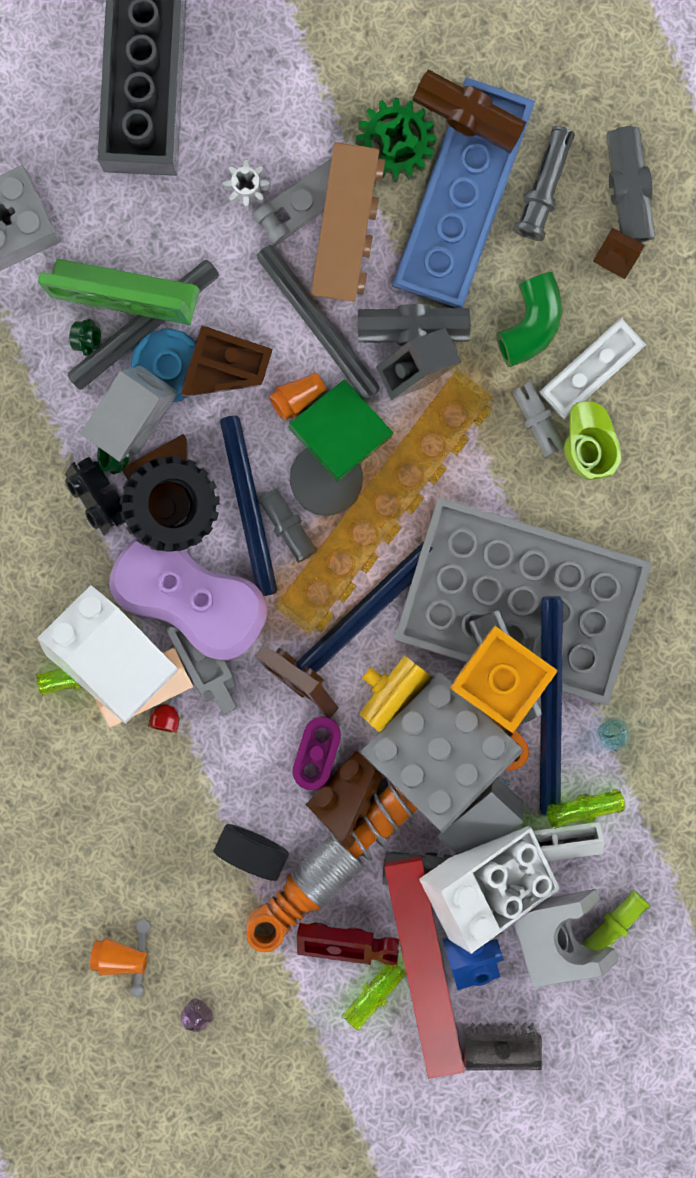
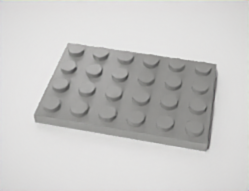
(509, 566)

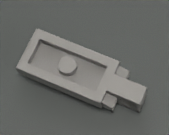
(209, 675)

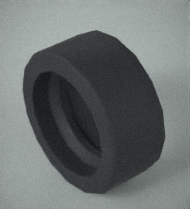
(251, 852)

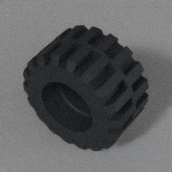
(200, 495)

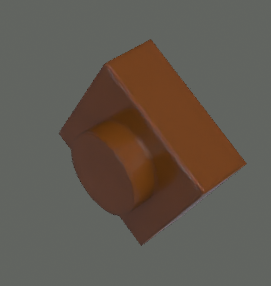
(618, 253)

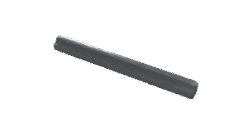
(318, 322)
(132, 333)

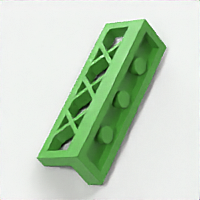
(121, 291)

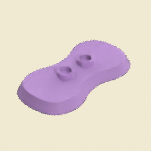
(212, 609)

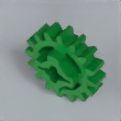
(409, 146)

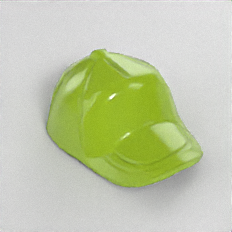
(594, 431)

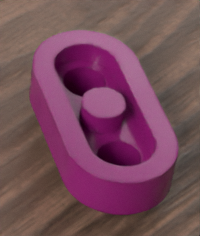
(316, 752)

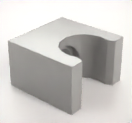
(129, 412)
(550, 946)

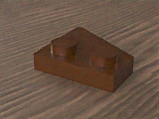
(224, 364)
(168, 500)

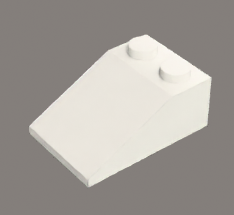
(106, 654)

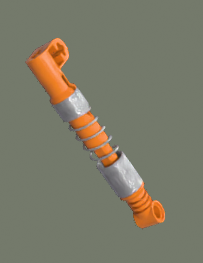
(334, 864)

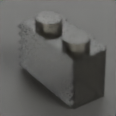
(501, 1047)

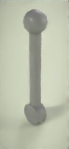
(142, 927)

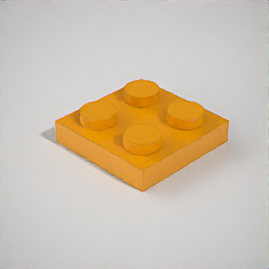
(503, 679)

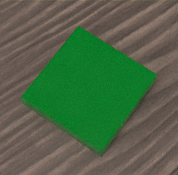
(340, 430)

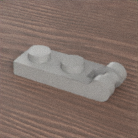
(300, 202)

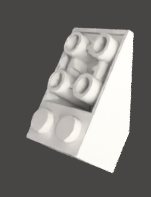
(489, 887)

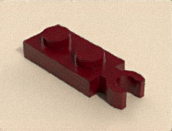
(345, 944)

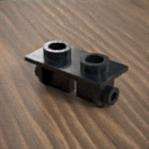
(86, 484)

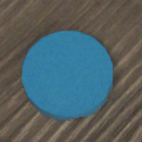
(165, 343)

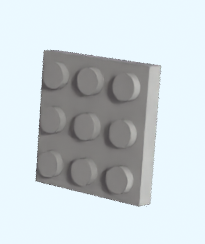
(441, 752)

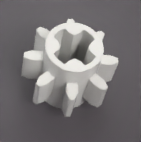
(245, 195)

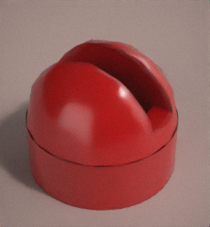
(164, 718)

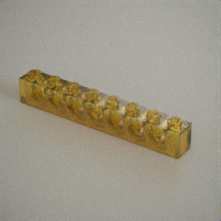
(457, 393)

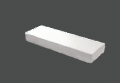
(592, 368)

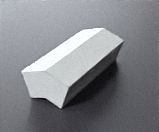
(574, 849)

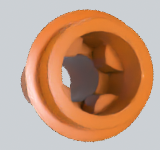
(294, 397)
(116, 958)

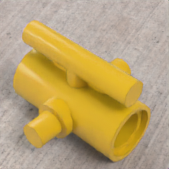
(392, 692)

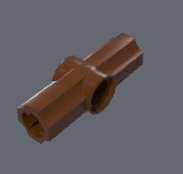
(469, 111)

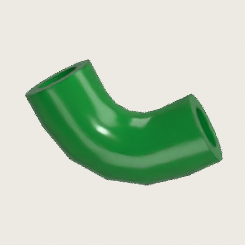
(539, 323)

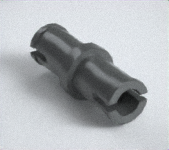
(287, 525)

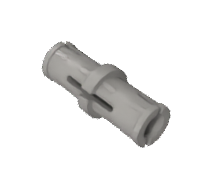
(538, 419)

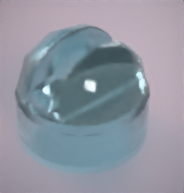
(614, 742)

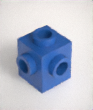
(474, 968)

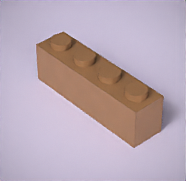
(345, 222)

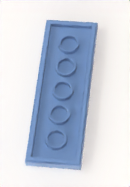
(458, 209)

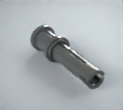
(540, 199)

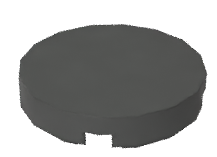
(319, 490)

